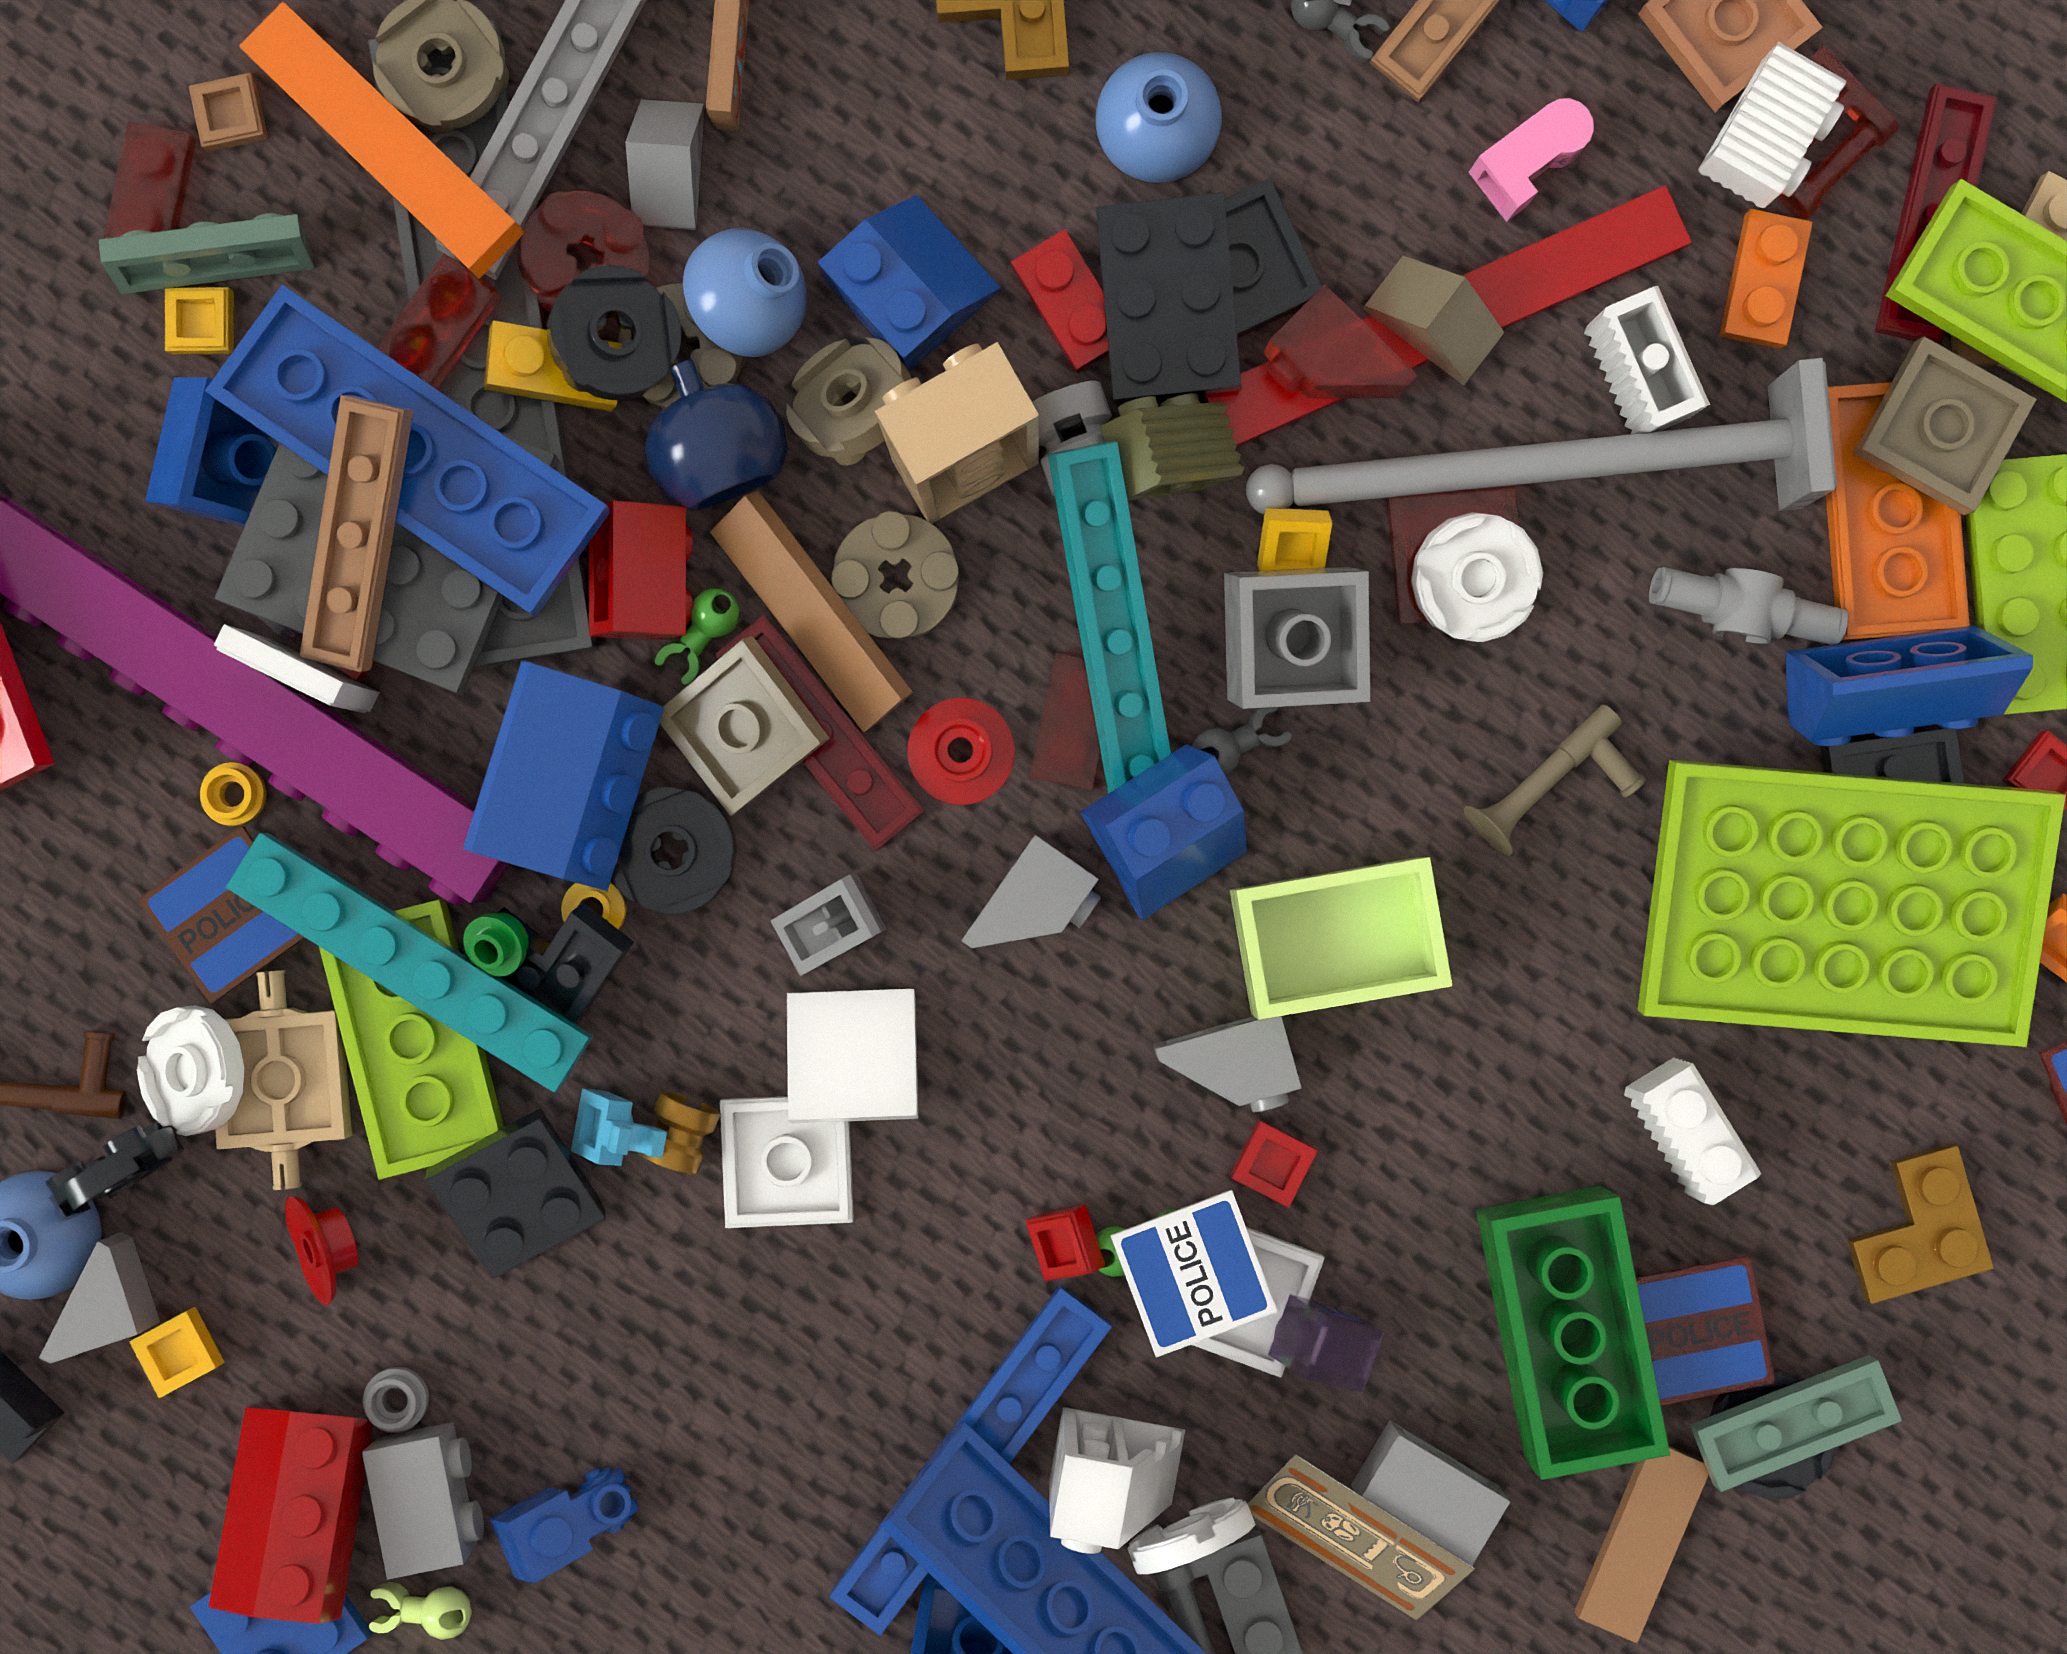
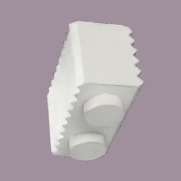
(1773, 125)
(1646, 363)
(1692, 1131)

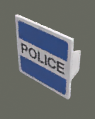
(1193, 1273)

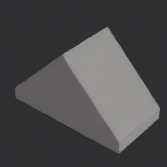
(665, 163)
(828, 924)
(106, 1303)

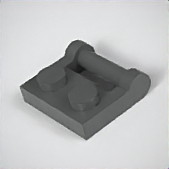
(1245, 1595)

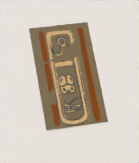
(1357, 1538)

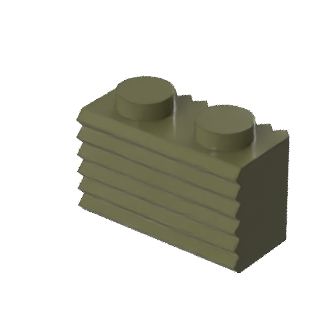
(1173, 446)

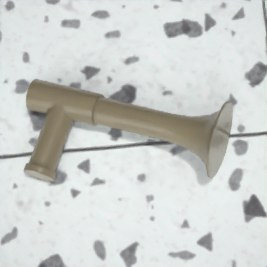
(1590, 738)

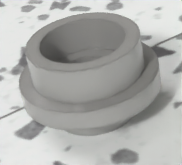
(379, 1410)

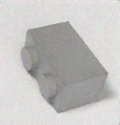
(1431, 1492)
(422, 1500)

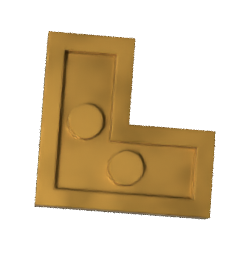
(1031, 33)
(1940, 1234)

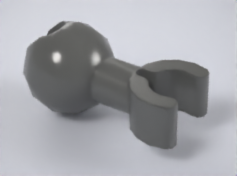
(1331, 15)
(1229, 746)

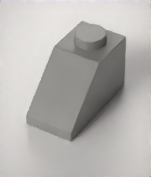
(1035, 898)
(1237, 1060)

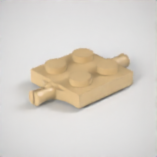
(291, 1081)

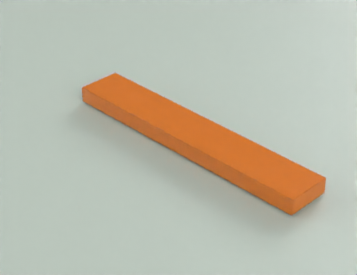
(382, 140)

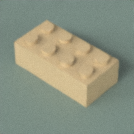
(960, 430)

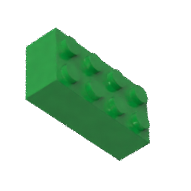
(1572, 1332)

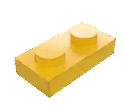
(523, 366)

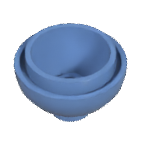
(1151, 143)
(734, 300)
(52, 1248)

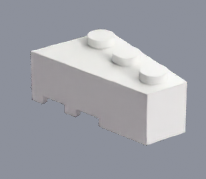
(1109, 1478)

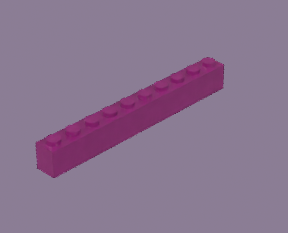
(251, 712)

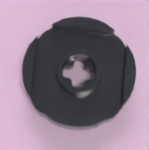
(638, 306)
(704, 867)
(129, 1160)

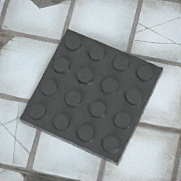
(430, 608)

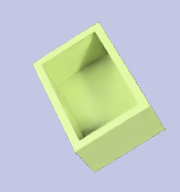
(1341, 937)

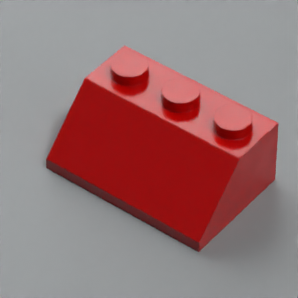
(291, 1516)

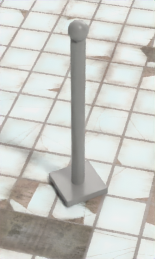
(1794, 437)

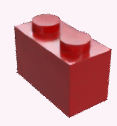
(640, 573)

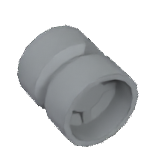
(1068, 410)

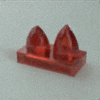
(439, 321)

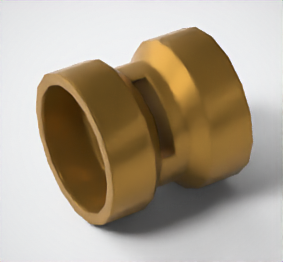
(684, 1131)

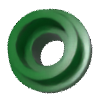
(505, 934)

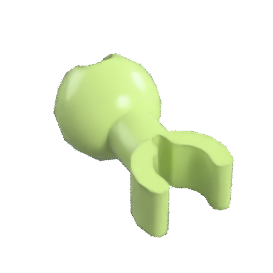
(435, 1612)

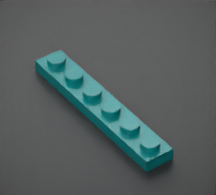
(1110, 609)
(409, 961)

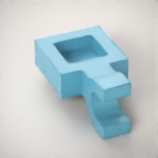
(607, 1130)

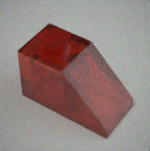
(1334, 354)

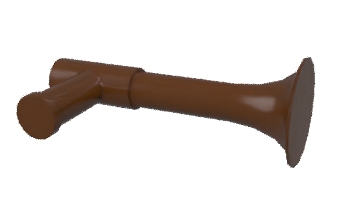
(86, 1099)

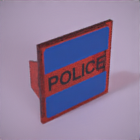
(1705, 1330)

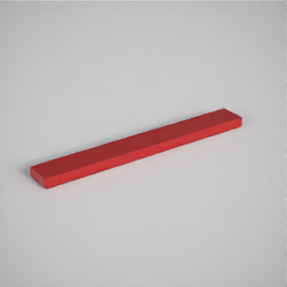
(1510, 289)

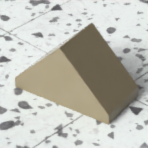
(1436, 316)

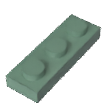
(206, 253)
(1795, 1422)

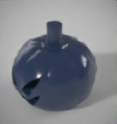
(713, 442)

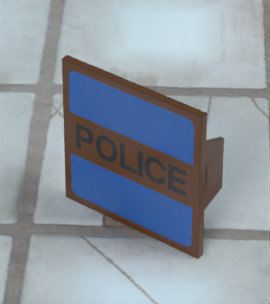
(212, 928)

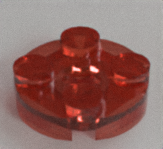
(565, 222)

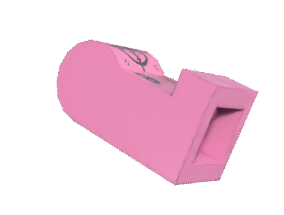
(1542, 142)

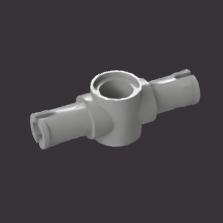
(1748, 605)

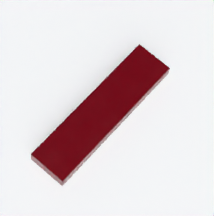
(1947, 150)
(846, 762)

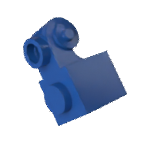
(556, 1527)

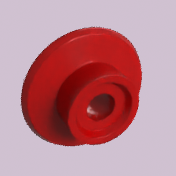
(976, 777)
(322, 1244)

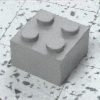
(1297, 637)

